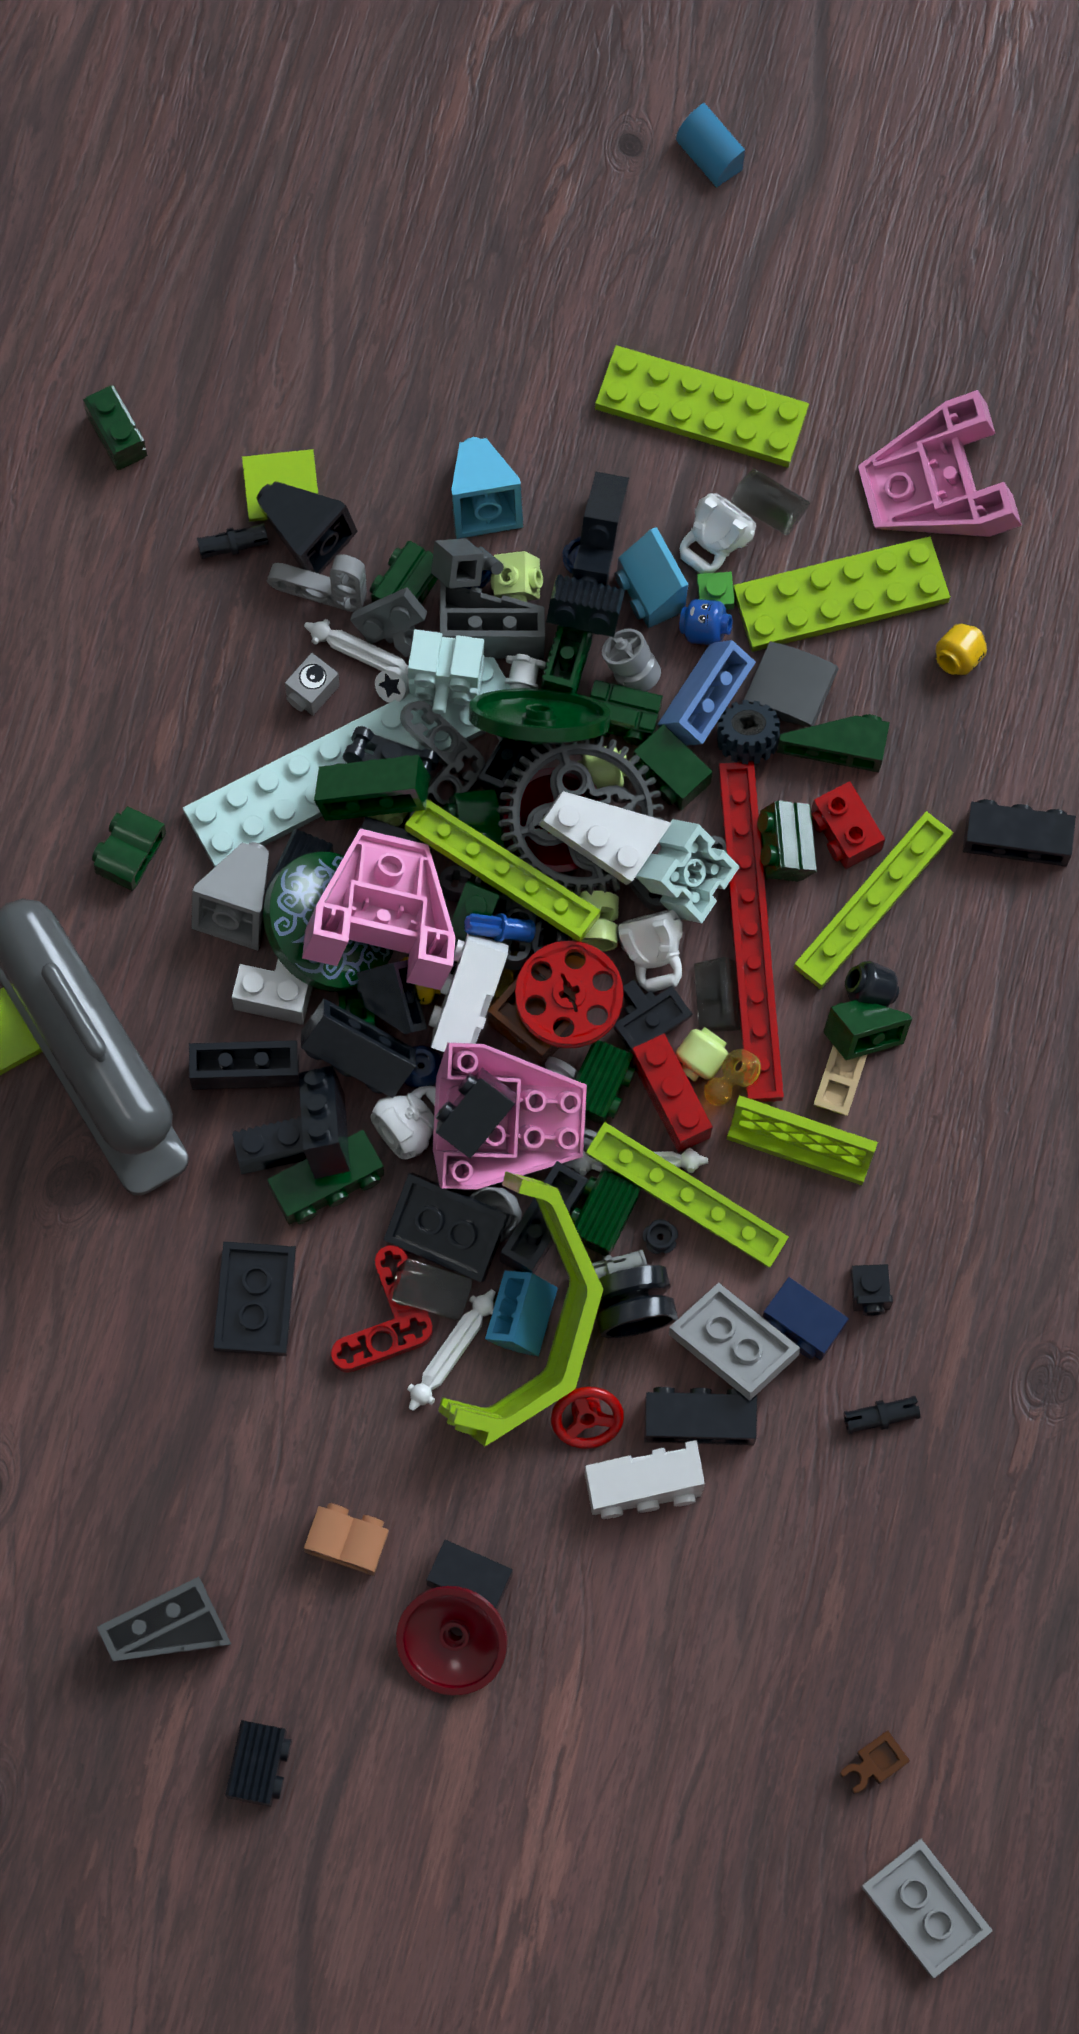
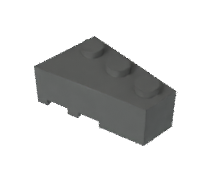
(504, 623)
(167, 1624)

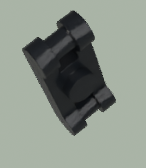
(384, 748)

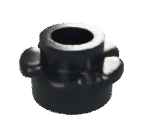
(667, 1230)

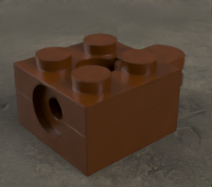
(506, 1020)

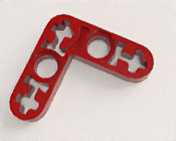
(402, 1317)

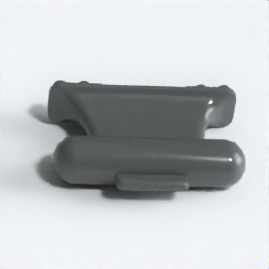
(88, 1048)

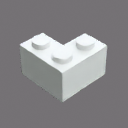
(271, 993)

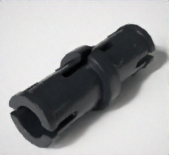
(232, 541)
(881, 1414)

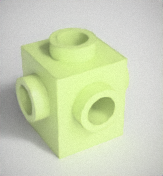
(519, 578)

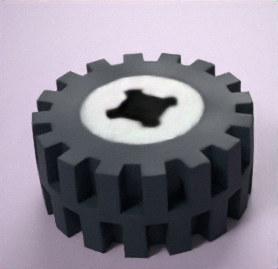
(748, 732)

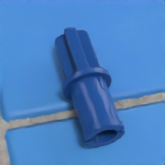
(500, 927)

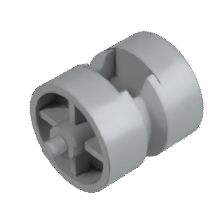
(631, 660)

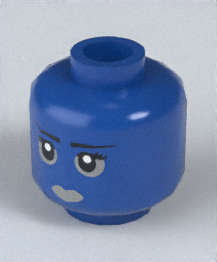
(705, 621)

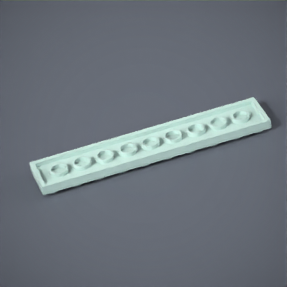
(283, 792)

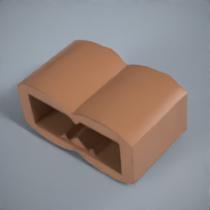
(346, 1539)

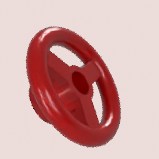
(587, 1414)

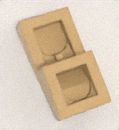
(839, 1083)

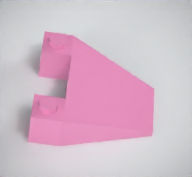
(926, 480)
(388, 899)

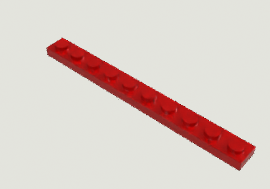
(751, 928)

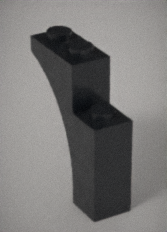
(600, 528)

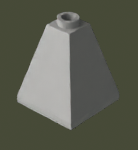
(232, 897)

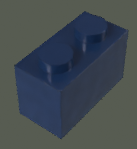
(805, 1319)

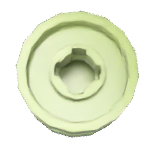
(604, 931)

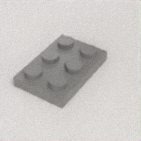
(734, 1341)
(926, 1908)

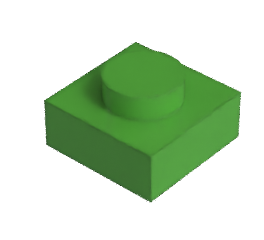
(716, 587)

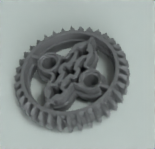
(541, 837)

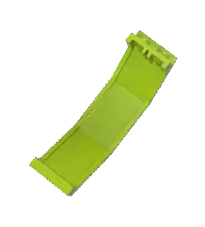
(570, 1339)

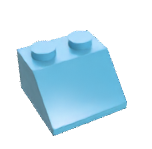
(652, 579)

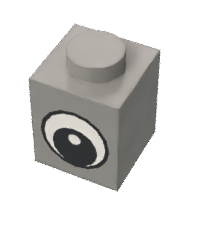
(311, 685)

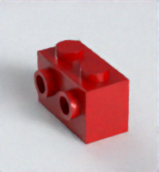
(846, 825)

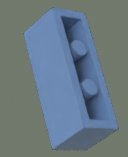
(707, 692)

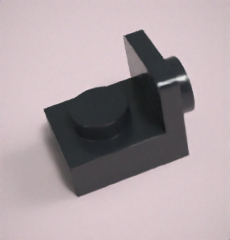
(871, 1289)

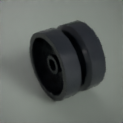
(635, 1302)

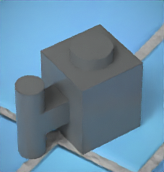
(461, 563)

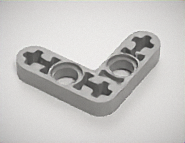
(342, 590)

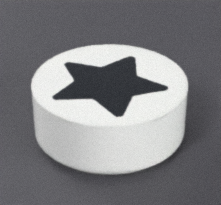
(392, 684)

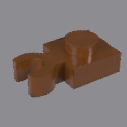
(879, 1759)

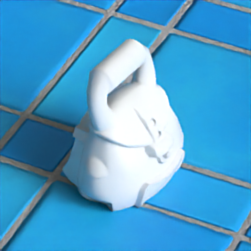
(718, 529)
(653, 943)
(405, 1122)

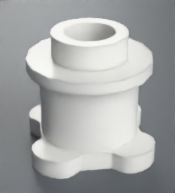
(523, 671)

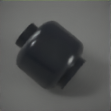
(872, 984)

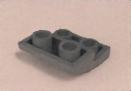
(792, 683)

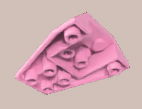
(534, 1134)

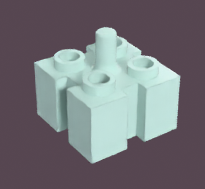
(445, 669)
(687, 871)

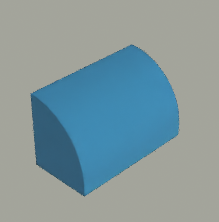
(711, 145)
(521, 1312)

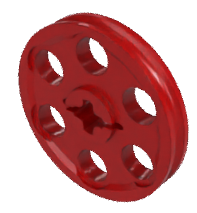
(577, 980)

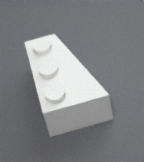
(605, 833)
(468, 991)
(645, 1481)

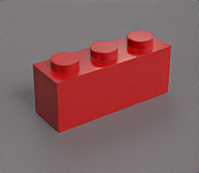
(671, 1093)

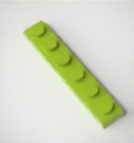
(503, 870)
(873, 900)
(686, 1195)

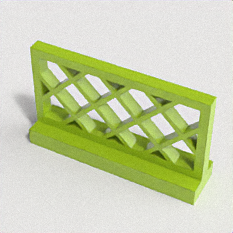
(801, 1140)

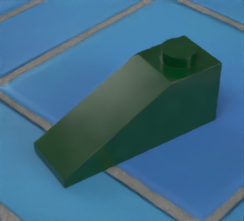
(845, 742)

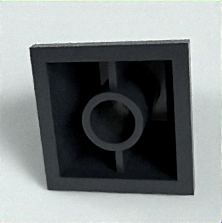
(307, 523)

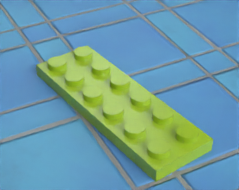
(702, 406)
(841, 593)

